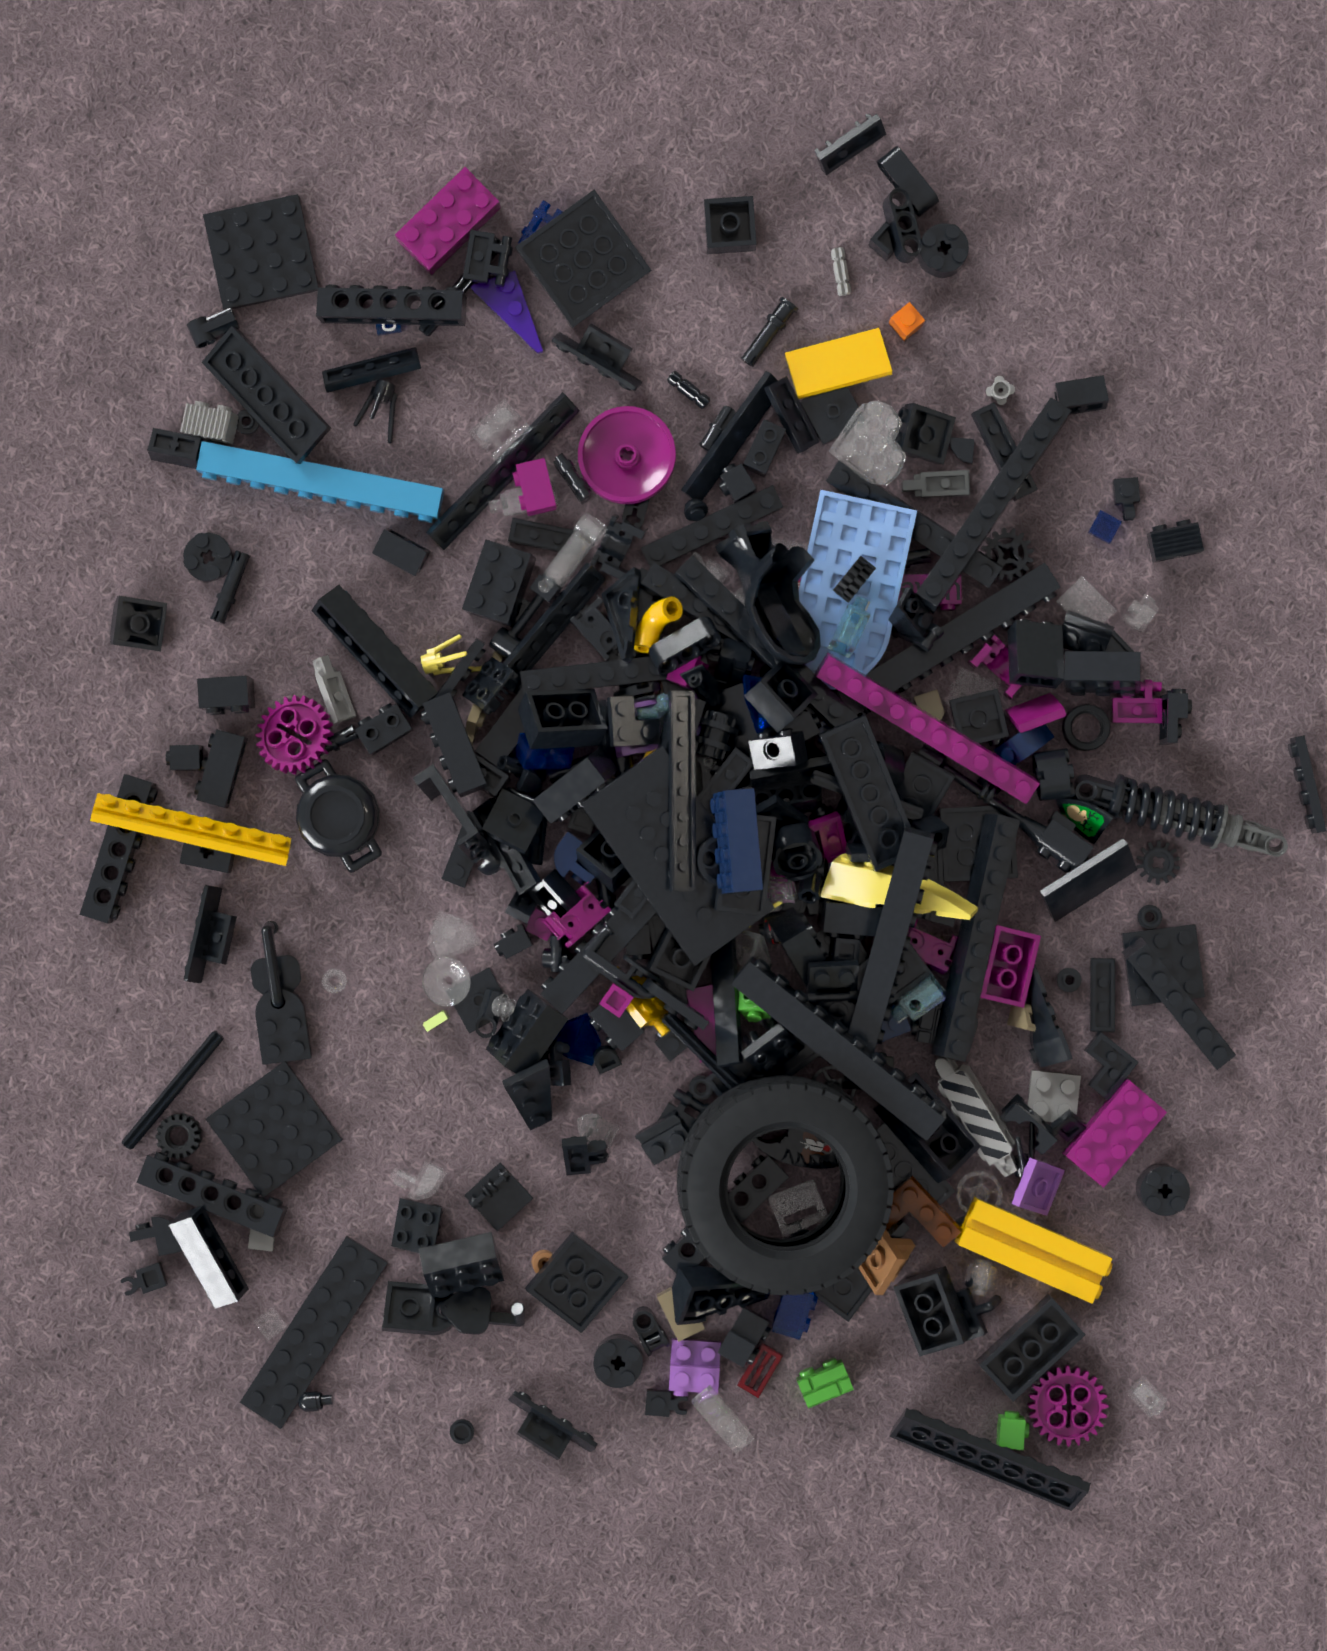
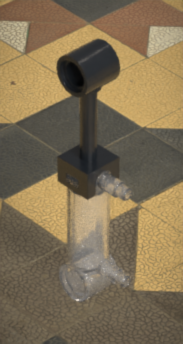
(549, 584)

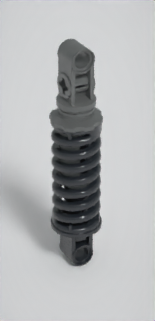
(1179, 814)

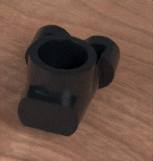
(555, 956)

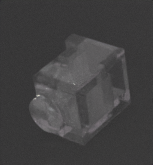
(1140, 613)

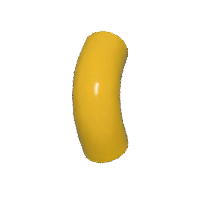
(654, 621)

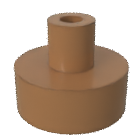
(539, 1259)

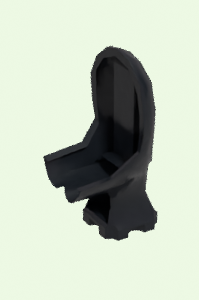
(771, 591)

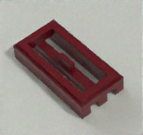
(749, 1388)

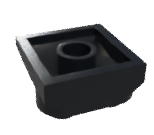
(138, 623)

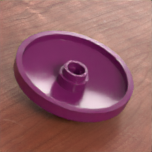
(626, 455)

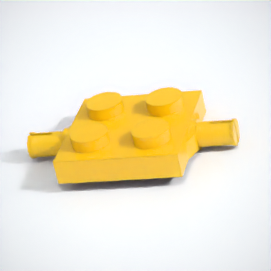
(648, 1010)

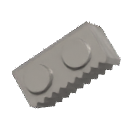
(210, 423)

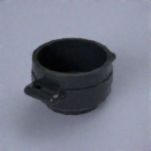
(338, 816)

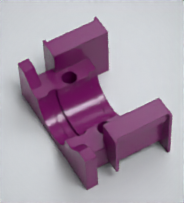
(998, 665)
(579, 917)
(928, 948)

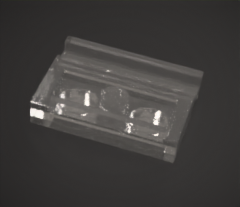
(1087, 601)

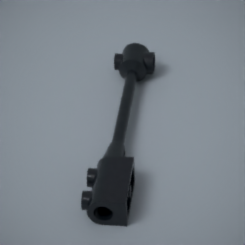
(1051, 839)

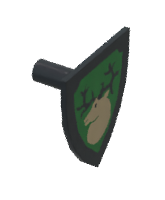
(1089, 818)

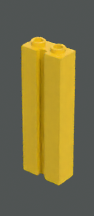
(1034, 1250)

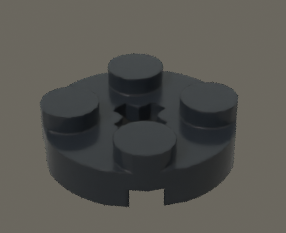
(202, 544)

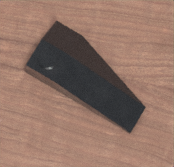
(706, 1291)

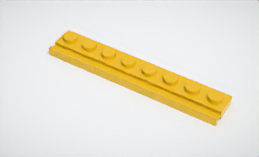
(191, 829)

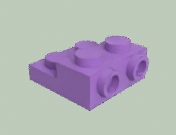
(694, 1366)

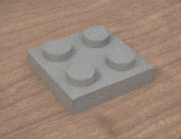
(1053, 1094)

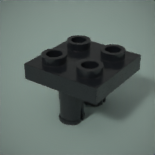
(772, 1048)

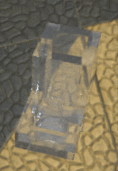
(423, 1185)

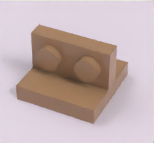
(886, 1262)

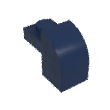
(1024, 744)
(566, 859)

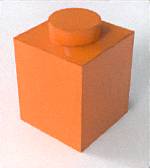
(906, 321)

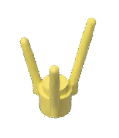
(433, 661)

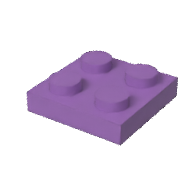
(1038, 1186)

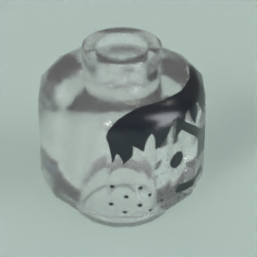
(981, 1277)

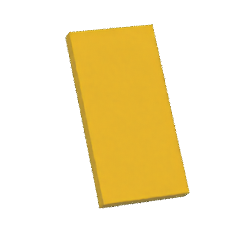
(838, 363)

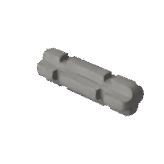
(841, 271)

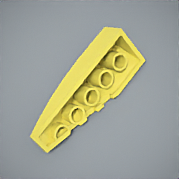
(862, 886)

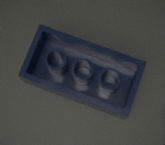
(737, 841)

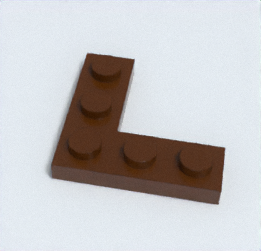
(915, 1199)

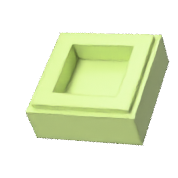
(436, 1020)

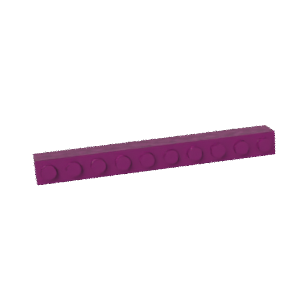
(926, 728)

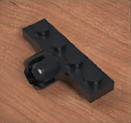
(502, 856)

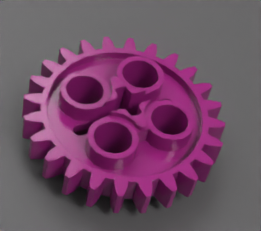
(305, 714)
(1089, 1404)

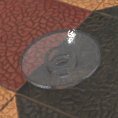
(436, 987)

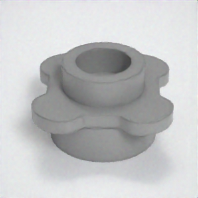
(1007, 388)

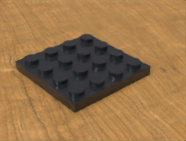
(261, 252)
(583, 258)
(274, 1129)

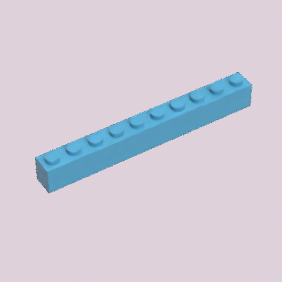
(320, 480)

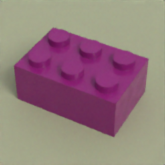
(1010, 966)

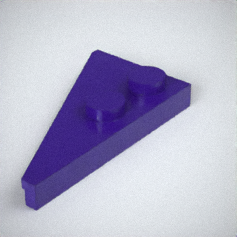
(511, 307)

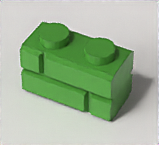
(824, 1382)

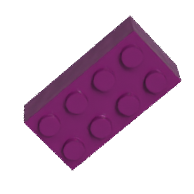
(447, 221)
(1114, 1133)

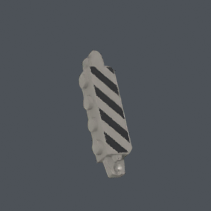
(977, 1113)

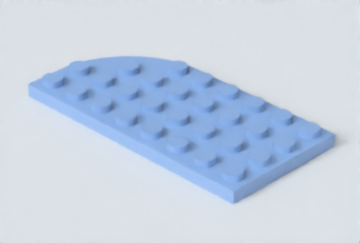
(839, 535)

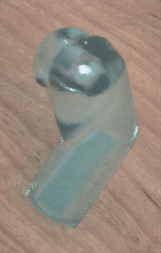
(657, 710)

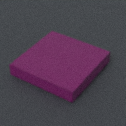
(1035, 712)

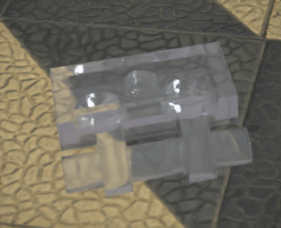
(496, 425)

